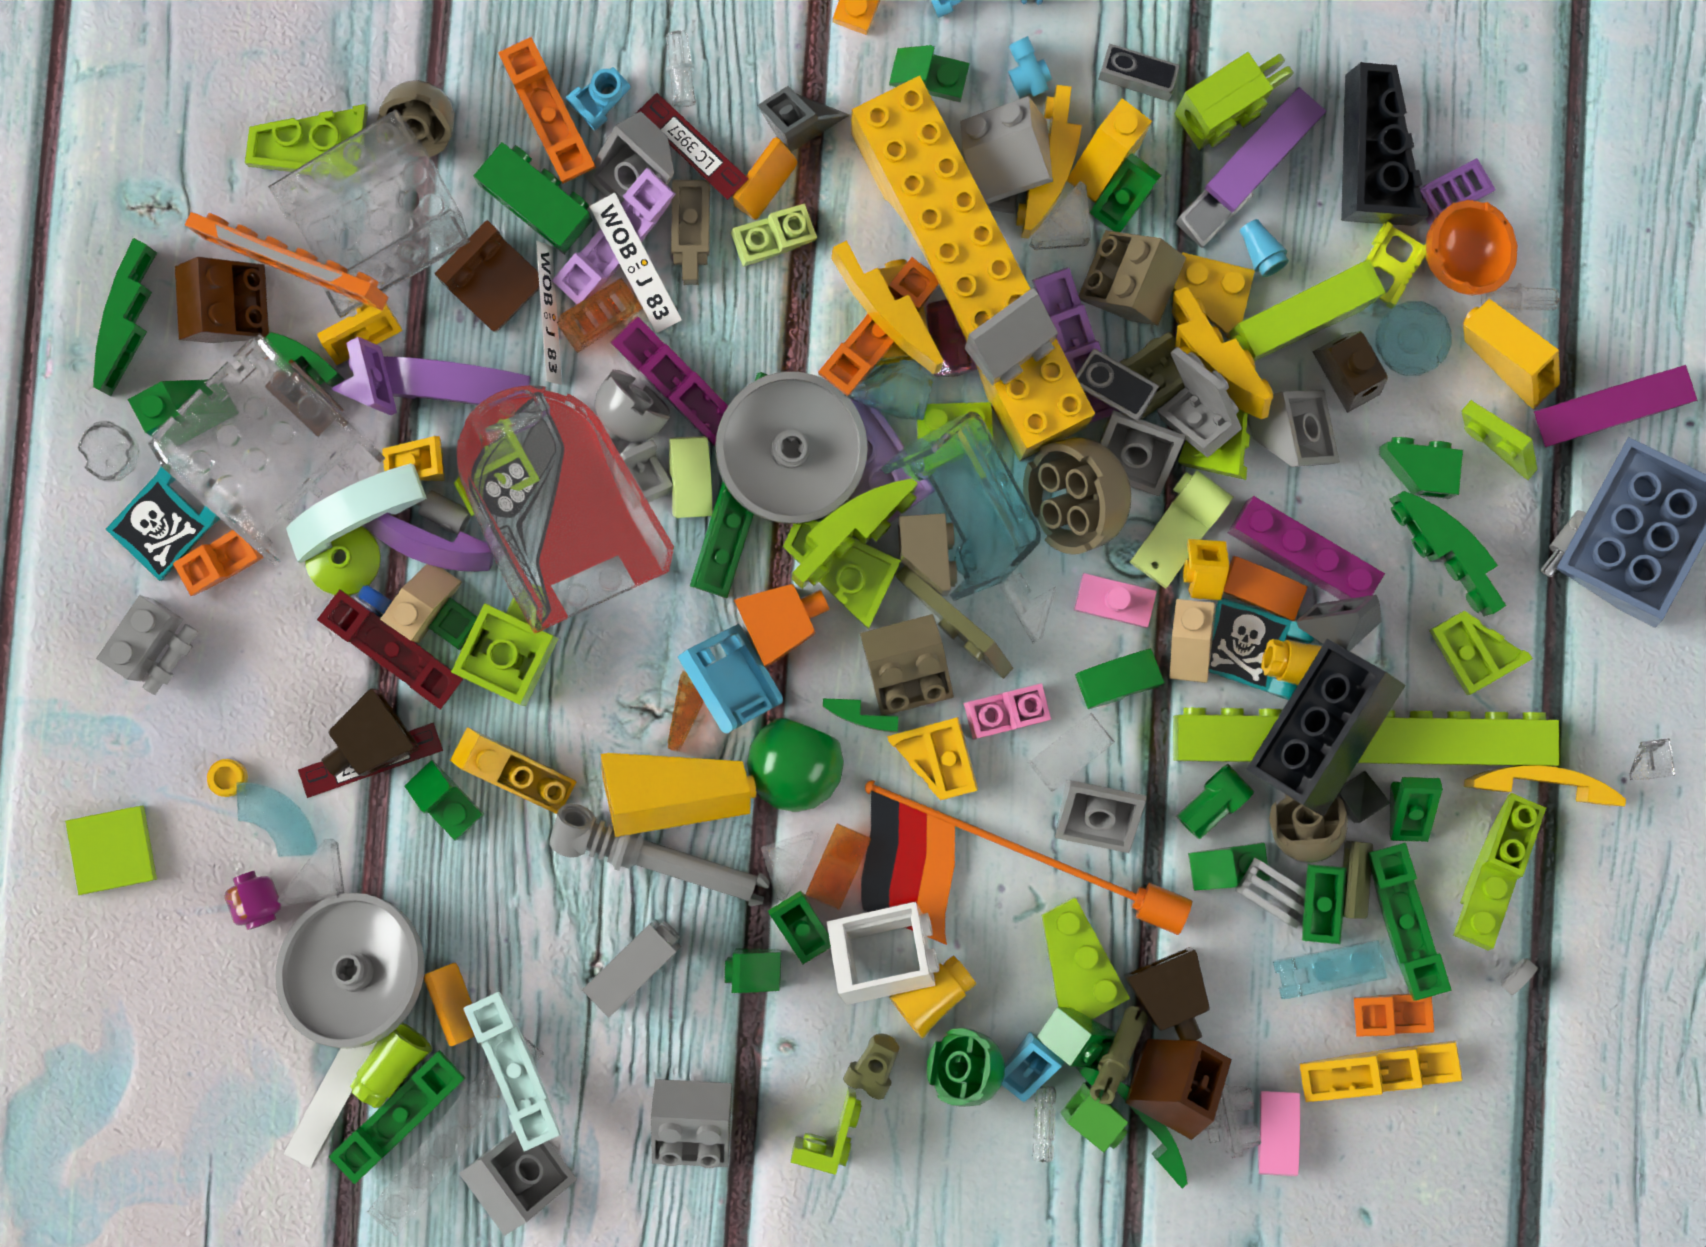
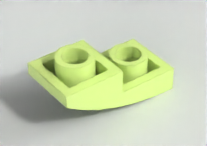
(774, 235)
(690, 477)

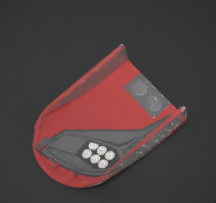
(557, 504)

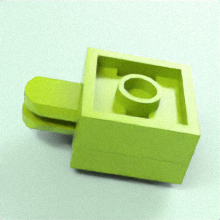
(1229, 99)
(504, 653)

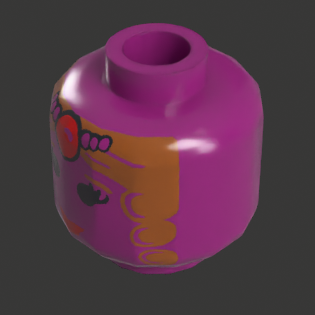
(252, 900)

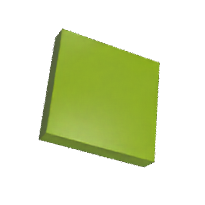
(111, 850)

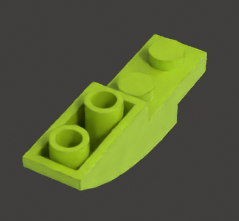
(863, 517)
(1497, 871)

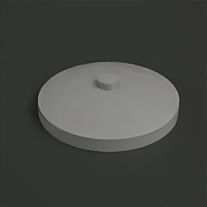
(791, 447)
(349, 971)

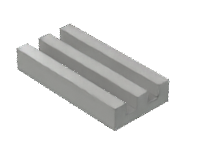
(1297, 906)

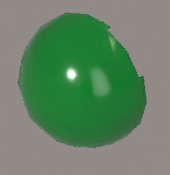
(794, 765)

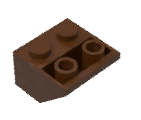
(221, 300)
(1179, 1084)

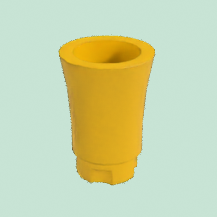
(1288, 660)
(928, 1005)

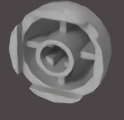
(629, 410)

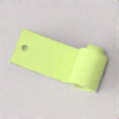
(1188, 517)

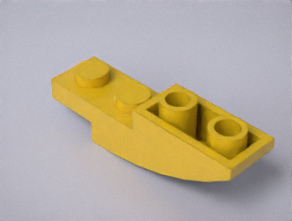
(1063, 147)
(1228, 358)

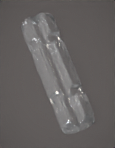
(1044, 1124)

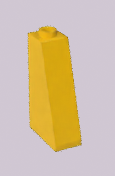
(672, 791)

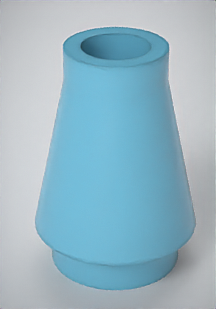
(1264, 250)

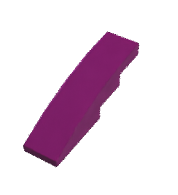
(671, 377)
(1615, 406)

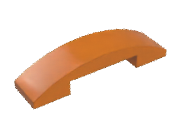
(546, 110)
(868, 342)

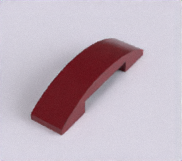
(390, 648)

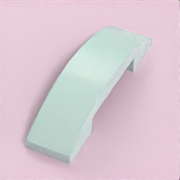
(353, 507)
(514, 1070)

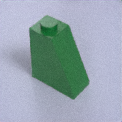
(163, 400)

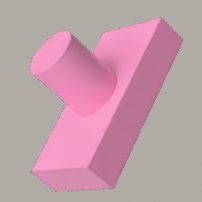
(1115, 600)

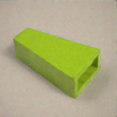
(1309, 311)

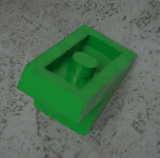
(940, 74)
(1125, 193)
(443, 800)
(1413, 808)
(1225, 866)
(801, 927)

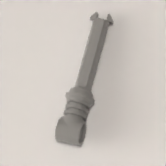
(577, 832)

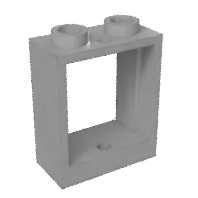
(633, 967)

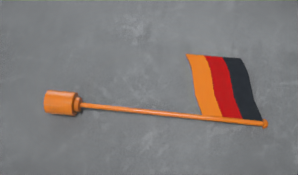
(915, 862)

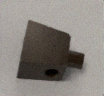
(1352, 369)
(369, 737)
(1172, 992)

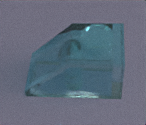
(896, 390)

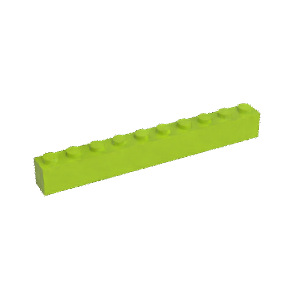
(1397, 741)

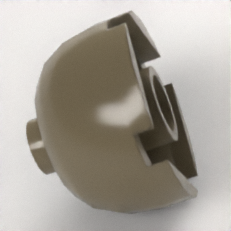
(424, 110)
(1305, 833)

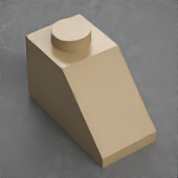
(420, 602)
(1192, 640)

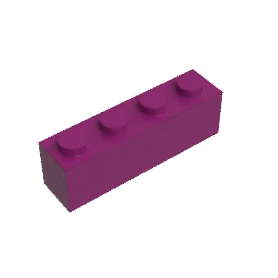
(1304, 551)

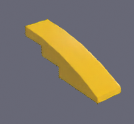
(896, 318)
(1380, 1071)

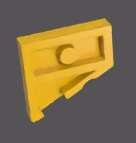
(1219, 286)
(939, 757)

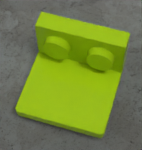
(814, 1151)

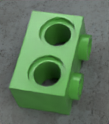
(1095, 1121)

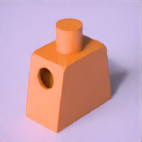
(780, 620)

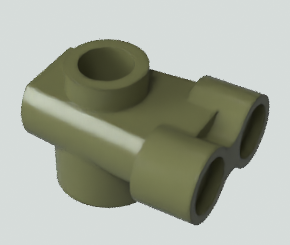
(874, 1067)

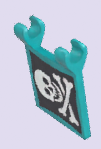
(160, 525)
(1241, 640)

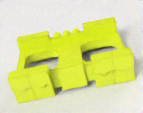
(1398, 270)

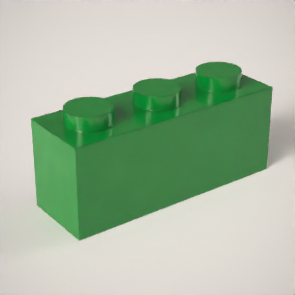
(534, 196)

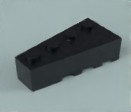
(1377, 151)

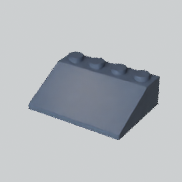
(1640, 533)

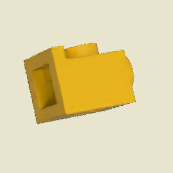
(1206, 568)

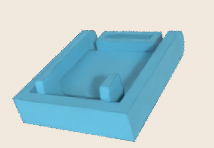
(734, 686)

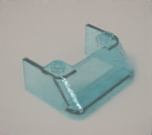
(978, 497)

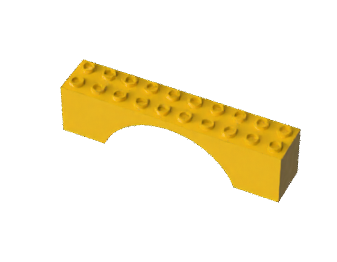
(949, 219)

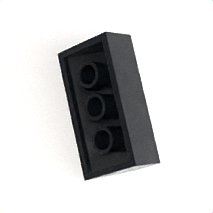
(1325, 727)

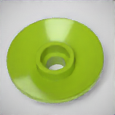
(356, 571)

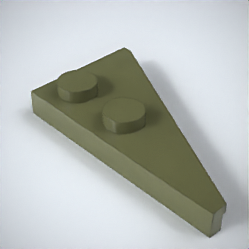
(956, 624)

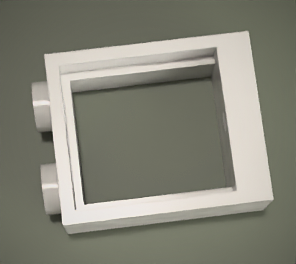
(874, 922)

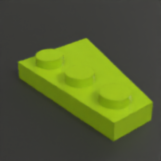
(294, 142)
(1079, 963)

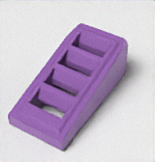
(1449, 178)

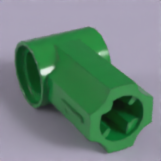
(1222, 795)

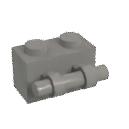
(141, 640)

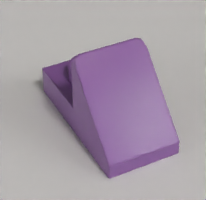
(370, 379)

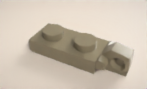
(690, 227)

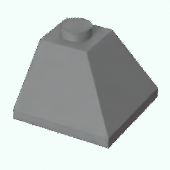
(627, 153)
(1297, 429)

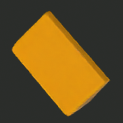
(765, 179)
(449, 999)

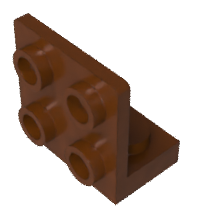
(489, 277)

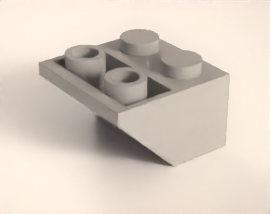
(691, 1123)

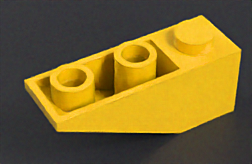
(512, 771)

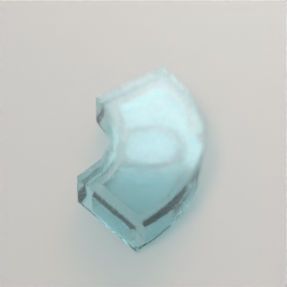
(277, 816)

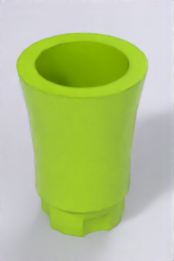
(389, 1065)

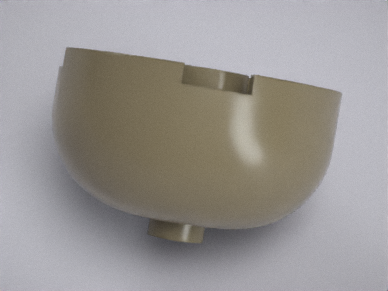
(1095, 495)

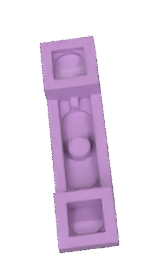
(597, 262)

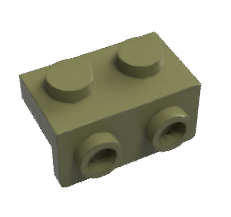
(1158, 366)

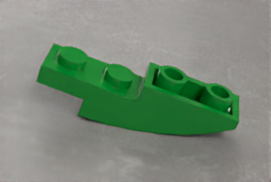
(1442, 535)

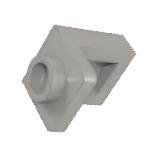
(647, 470)

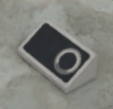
(1139, 72)
(1206, 218)
(1116, 384)

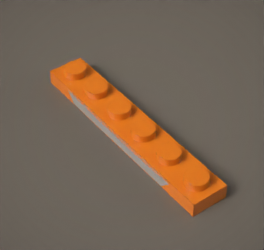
(300, 264)

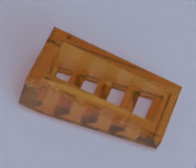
(573, 333)
(685, 712)

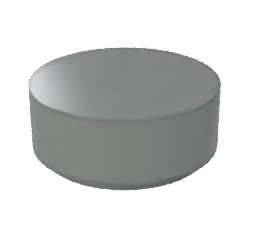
(1518, 976)

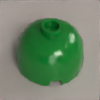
(965, 1068)

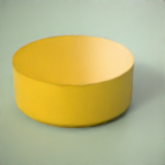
(224, 775)

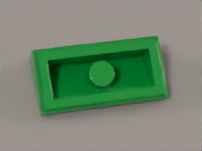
(1324, 904)

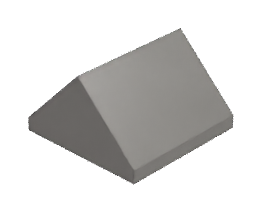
(1142, 449)
(1099, 816)

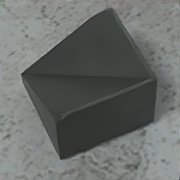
(1362, 797)

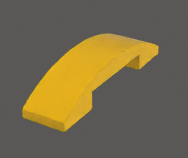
(1588, 788)

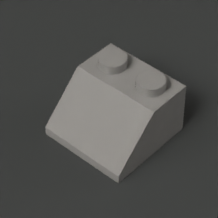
(1007, 149)
(1012, 338)
(515, 1182)

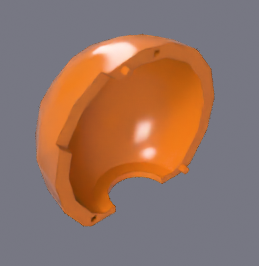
(1471, 248)

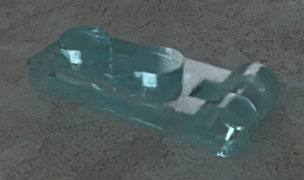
(1331, 969)

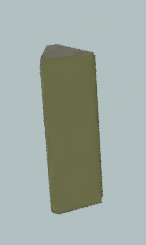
(1357, 879)

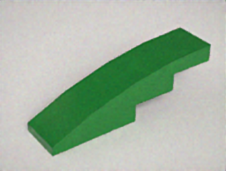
(118, 333)

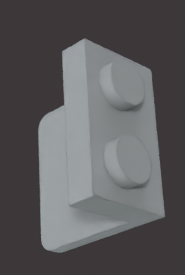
(1202, 408)

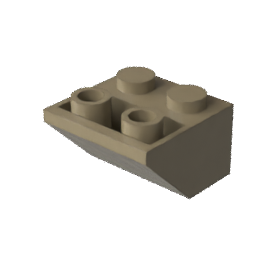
(1132, 276)
(925, 548)
(907, 664)

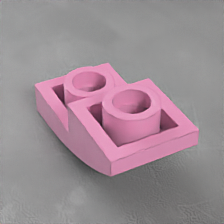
(1007, 711)
(1279, 1133)

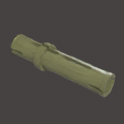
(1114, 1065)

